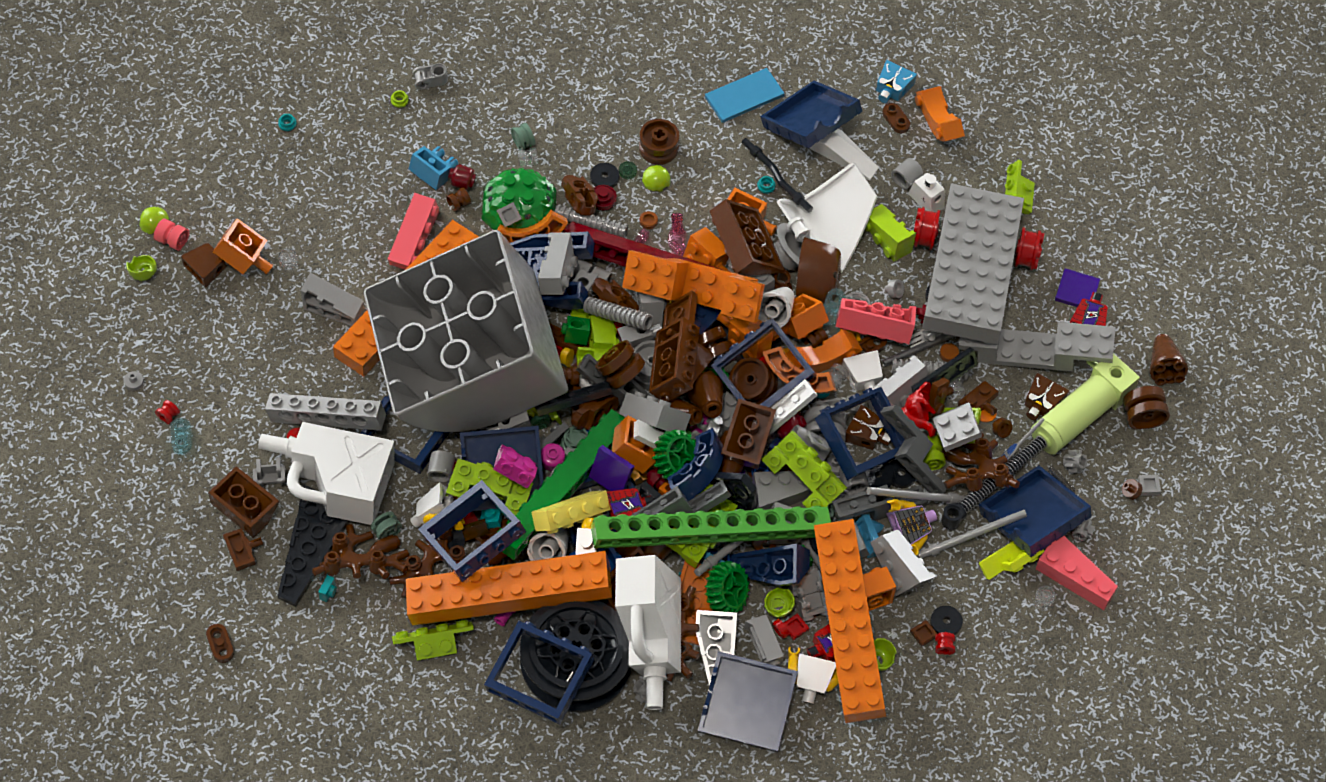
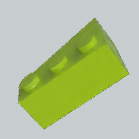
(890, 233)

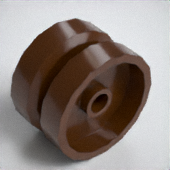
(659, 141)
(714, 342)
(620, 364)
(753, 379)
(1146, 407)

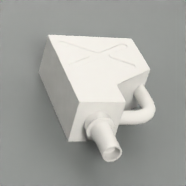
(346, 465)
(651, 616)

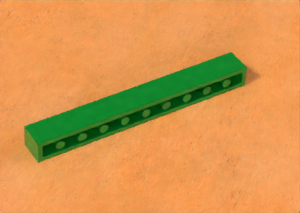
(565, 478)

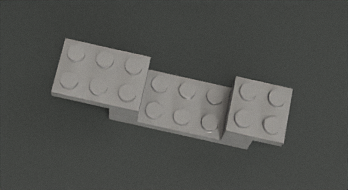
(1047, 349)

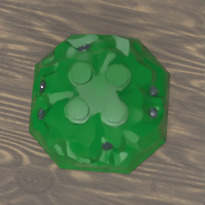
(524, 187)

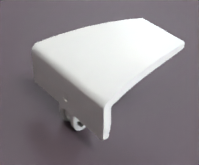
(838, 212)

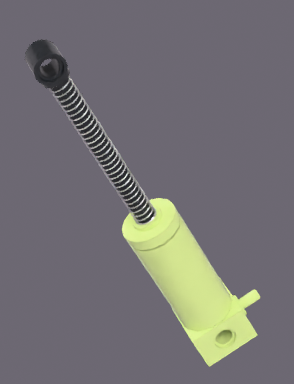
(1061, 425)

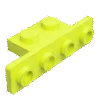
(1008, 559)

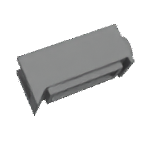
(764, 640)

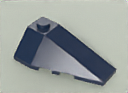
(775, 565)

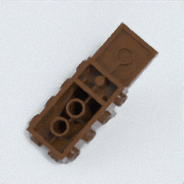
(677, 354)

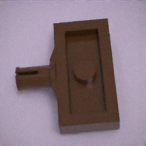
(938, 394)
(981, 398)
(241, 548)

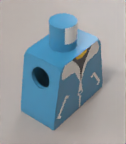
(894, 82)

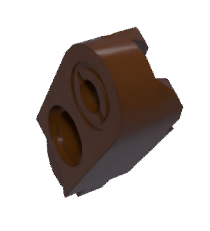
(580, 194)
(613, 293)
(591, 412)

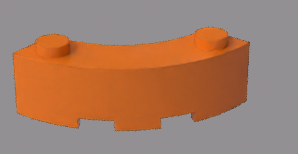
(934, 108)
(550, 223)
(832, 351)
(788, 371)

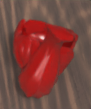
(918, 406)

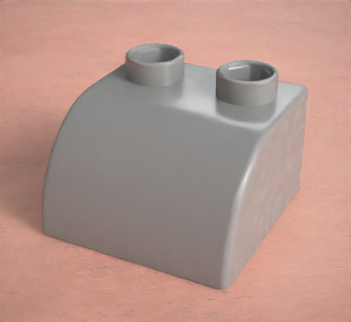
(465, 338)

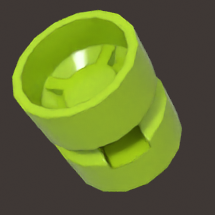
(935, 458)

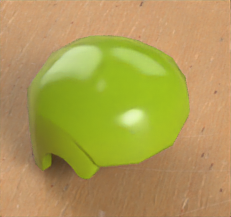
(656, 178)
(151, 217)
(140, 262)
(777, 598)
(886, 651)

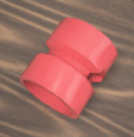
(171, 234)

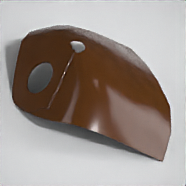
(816, 269)

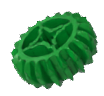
(673, 452)
(727, 587)

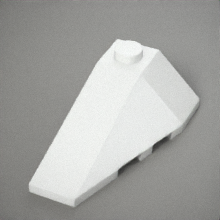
(843, 150)
(715, 634)

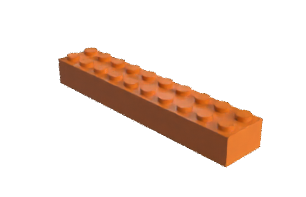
(358, 345)
(509, 588)
(849, 621)

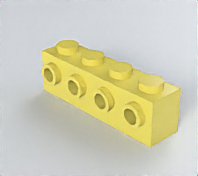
(569, 511)

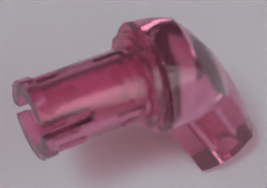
(677, 235)

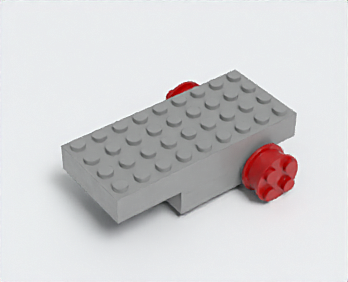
(974, 260)

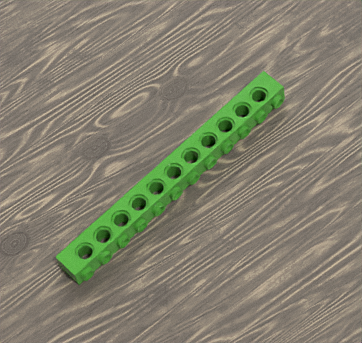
(703, 533)

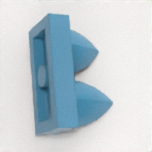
(869, 530)

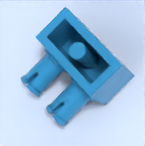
(431, 167)

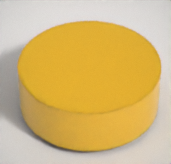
(567, 356)

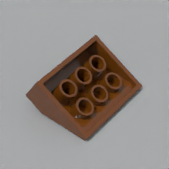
(746, 239)

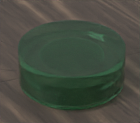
(627, 170)
(541, 421)

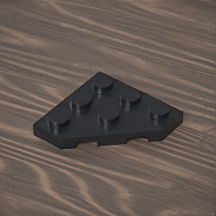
(741, 488)

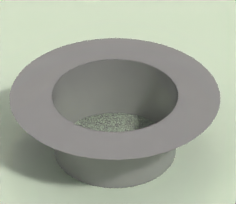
(787, 247)

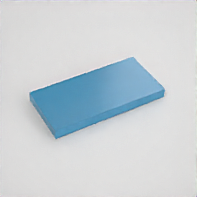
(744, 95)

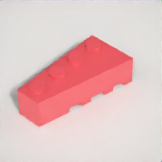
(413, 231)
(877, 320)
(1073, 570)

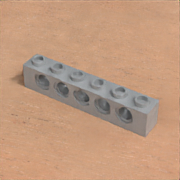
(325, 411)

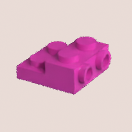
(515, 466)

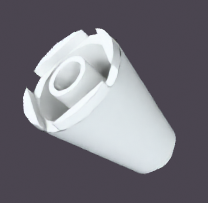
(777, 305)
(548, 545)

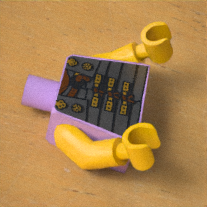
(911, 522)

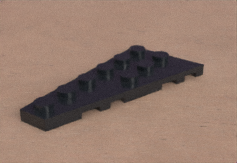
(308, 546)

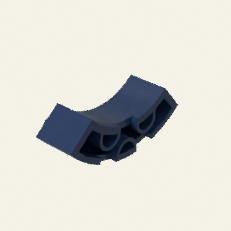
(702, 469)

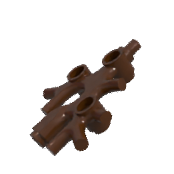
(982, 457)
(344, 556)
(424, 566)
(686, 599)

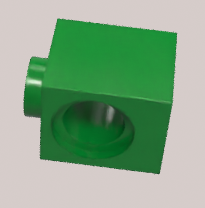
(576, 330)

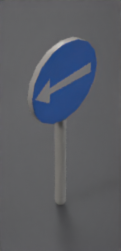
(1012, 449)

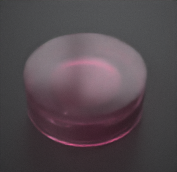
(642, 236)

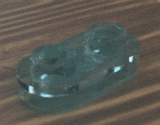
(831, 306)
(181, 435)

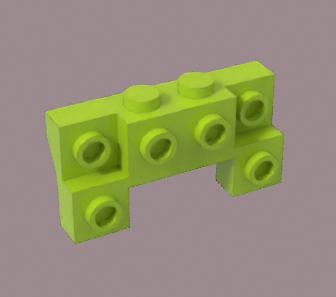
(601, 335)
(808, 467)
(469, 474)
(695, 552)

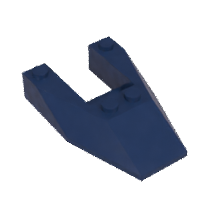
(533, 251)

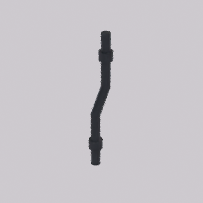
(797, 197)

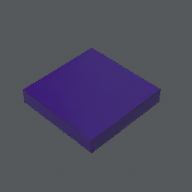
(1075, 287)
(611, 470)

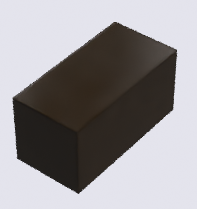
(475, 529)

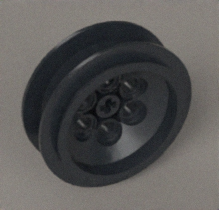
(545, 671)

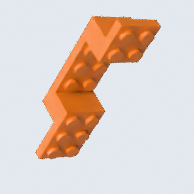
(672, 278)

